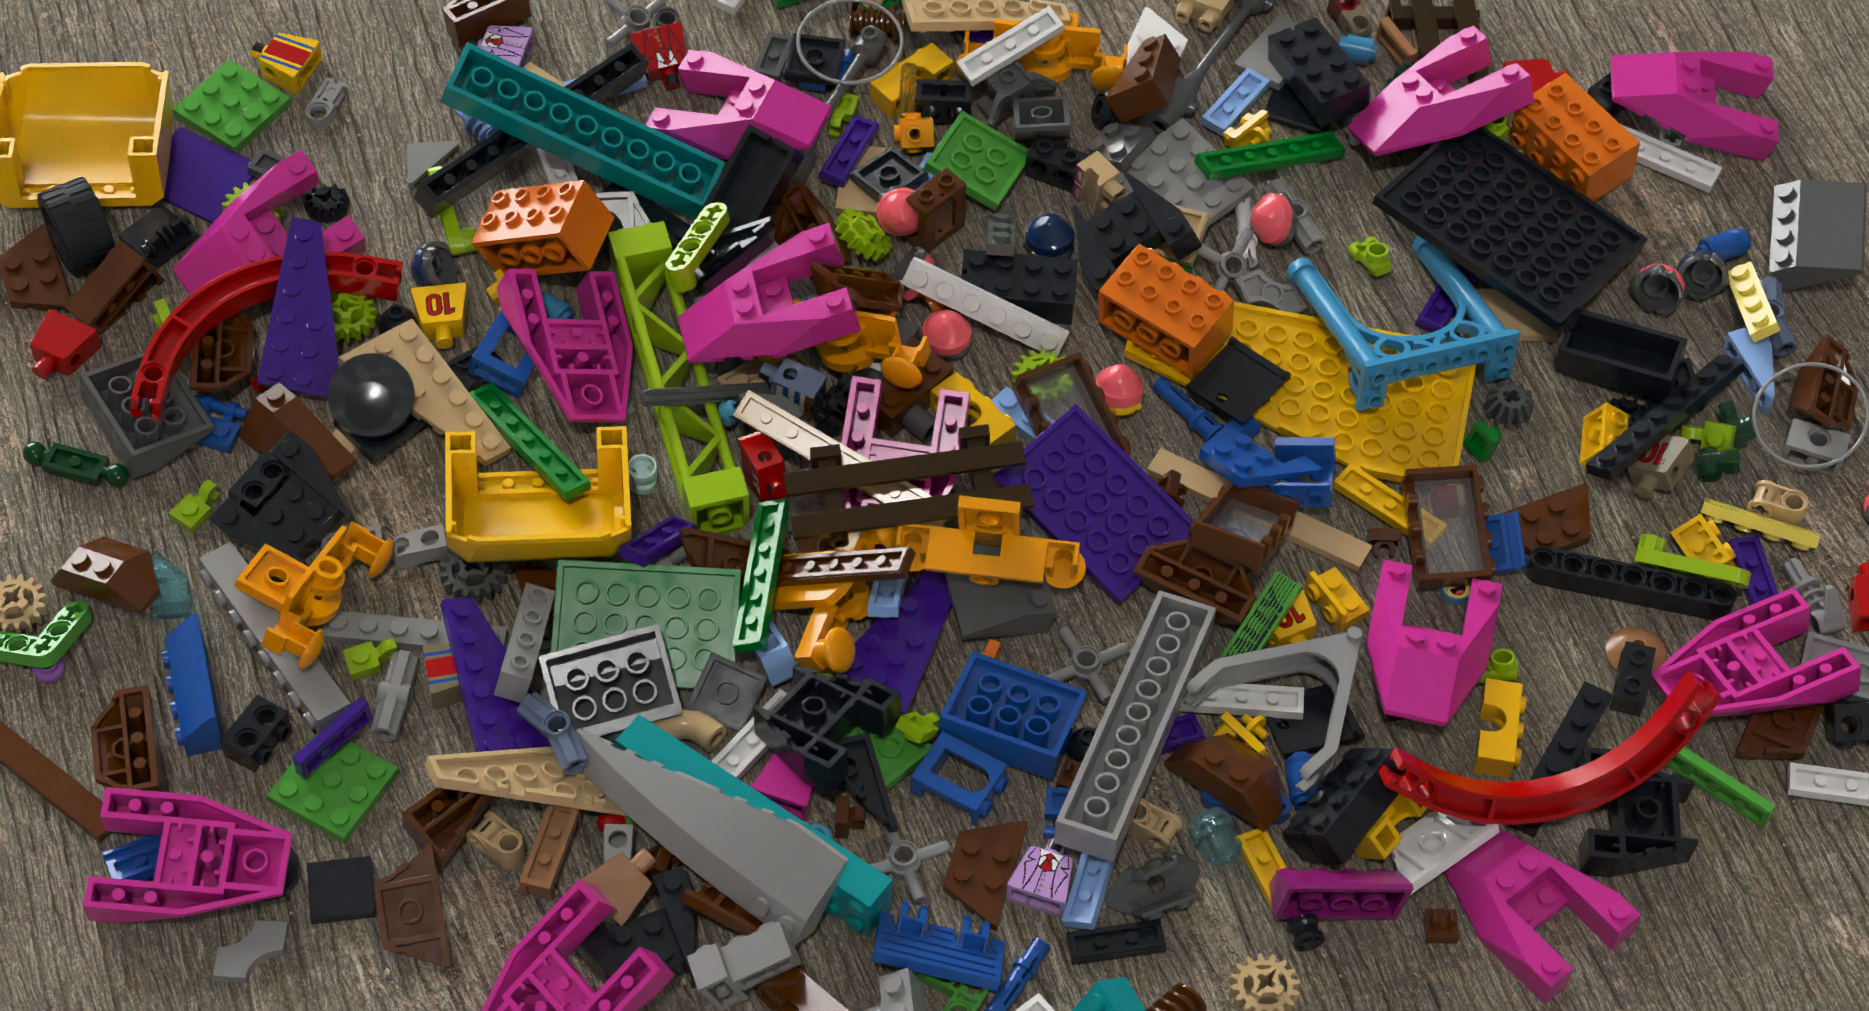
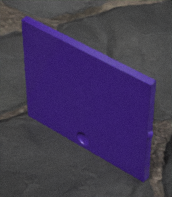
(202, 175)

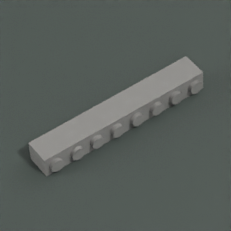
(307, 689)

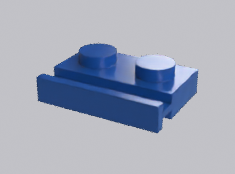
(1507, 542)
(134, 860)

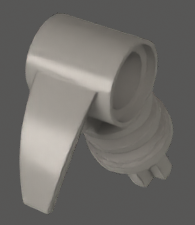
(1825, 607)

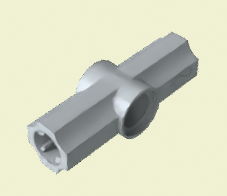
(1308, 234)
(394, 696)

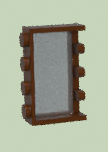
(1056, 387)
(1244, 525)
(1447, 526)

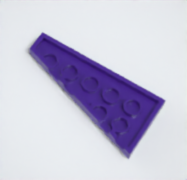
(301, 330)
(900, 647)
(478, 663)

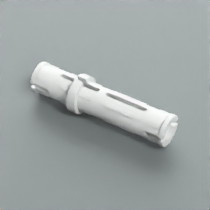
(1243, 215)

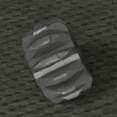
(1509, 404)

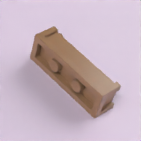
(549, 850)

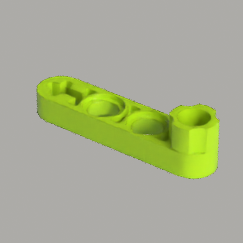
(457, 239)
(682, 275)
(1651, 554)

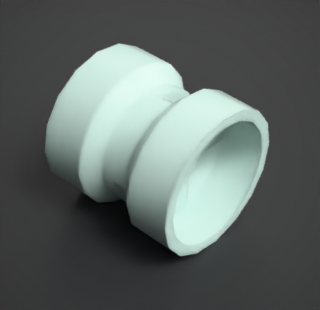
(642, 474)

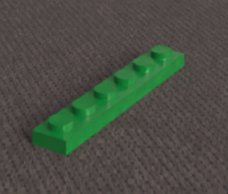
(1269, 155)
(531, 443)
(761, 576)

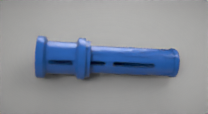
(1197, 418)

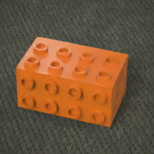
(1575, 138)
(543, 228)
(1166, 310)

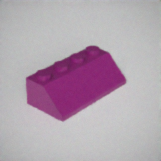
(1339, 894)

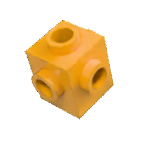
(924, 136)

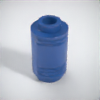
(1727, 244)
(1293, 766)

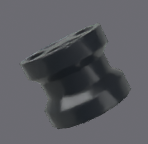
(1306, 932)

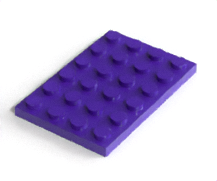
(1098, 497)

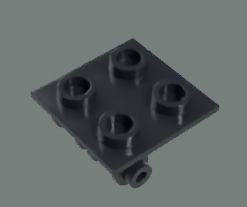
(159, 235)
(833, 414)

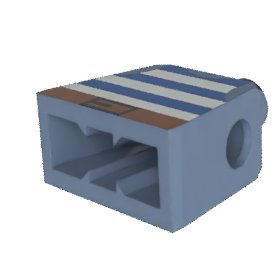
(797, 383)

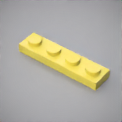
(1752, 302)
(1771, 528)

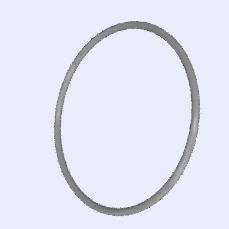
(857, 81)
(1800, 365)

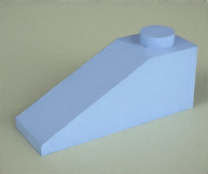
(1757, 364)
(776, 658)

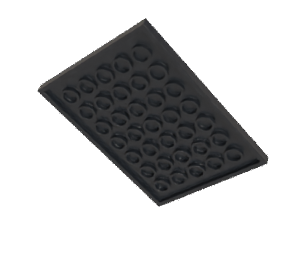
(1511, 223)

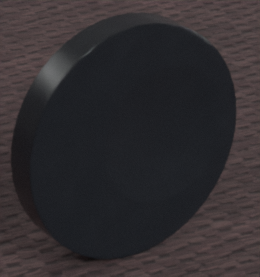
(371, 396)

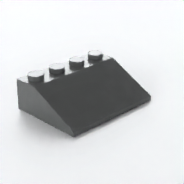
(1817, 232)
(142, 442)
(1001, 608)
(612, 681)

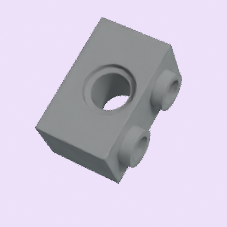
(1814, 445)
(714, 978)

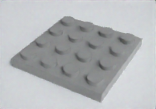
(1170, 171)

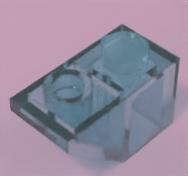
(175, 591)

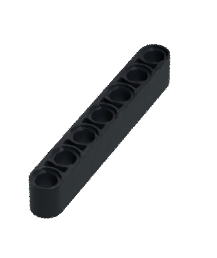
(1616, 586)

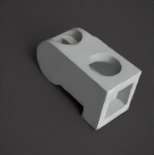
(420, 546)
(618, 842)

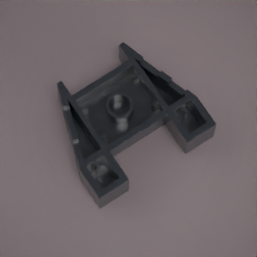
(1135, 219)
(297, 513)
(816, 714)
(1643, 827)
(664, 931)

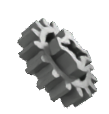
(473, 577)

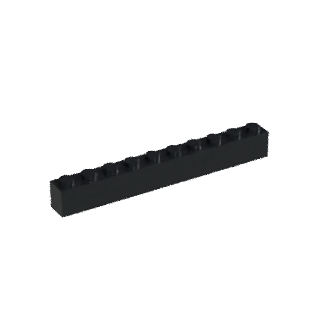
(503, 150)

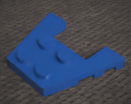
(1246, 463)

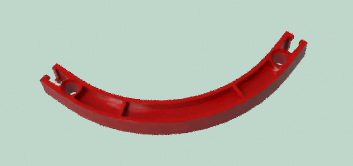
(236, 292)
(1569, 791)

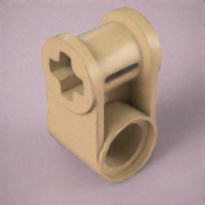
(1779, 502)
(1154, 826)
(494, 837)

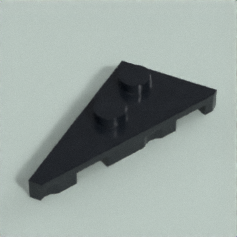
(731, 244)
(866, 780)

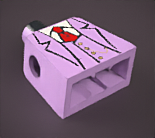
(508, 42)
(1042, 879)

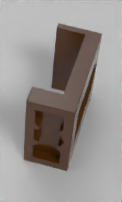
(936, 218)

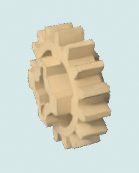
(16, 606)
(1260, 975)

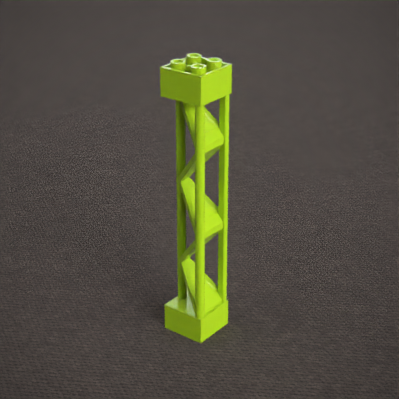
(709, 500)

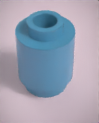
(1359, 49)
(556, 308)

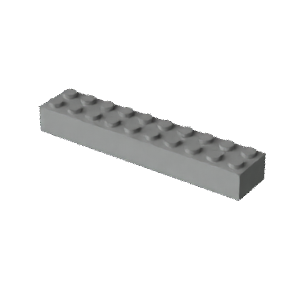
(1135, 727)

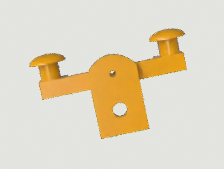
(1071, 49)
(876, 339)
(992, 524)
(309, 593)
(825, 638)

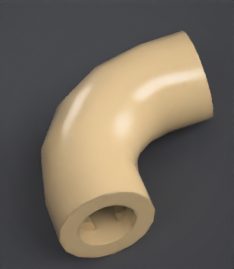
(696, 727)

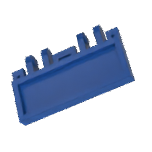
(938, 951)

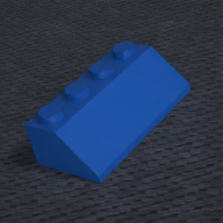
(192, 687)

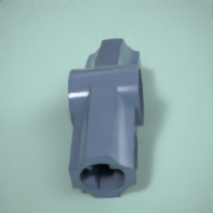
(1783, 341)
(548, 719)

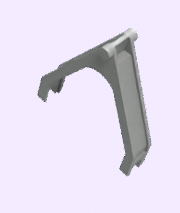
(1327, 658)

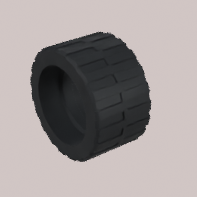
(76, 224)

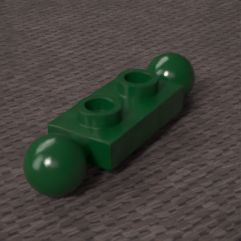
(76, 464)

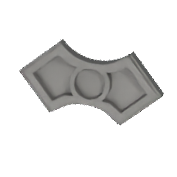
(1258, 289)
(238, 960)

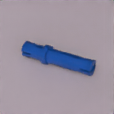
(1023, 970)

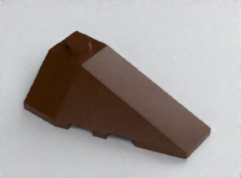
(278, 412)

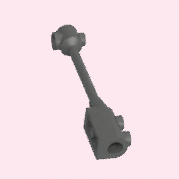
(866, 52)
(1186, 89)

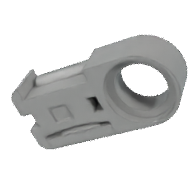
(326, 100)

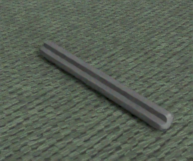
(699, 394)

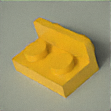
(1600, 429)
(1700, 541)
(1336, 598)

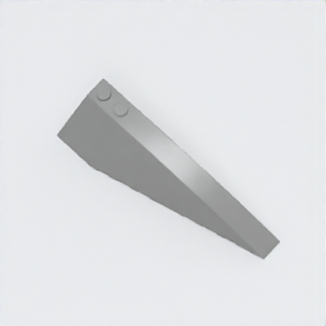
(743, 851)

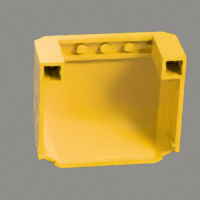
(87, 123)
(525, 518)

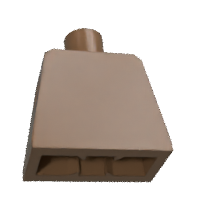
(623, 882)

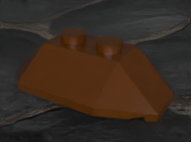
(802, 211)
(870, 289)
(223, 355)
(1824, 394)
(111, 574)
(1198, 578)
(127, 742)
(1232, 776)

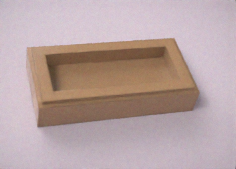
(1395, 42)

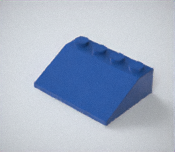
(1013, 714)

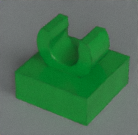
(1482, 440)

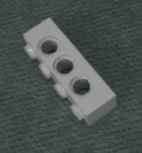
(524, 642)

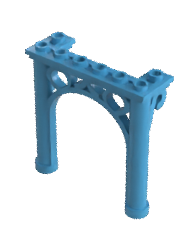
(1373, 370)

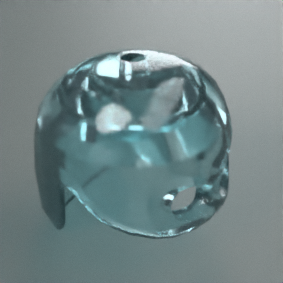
(1215, 835)

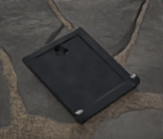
(1287, 109)
(1241, 377)
(1312, 730)

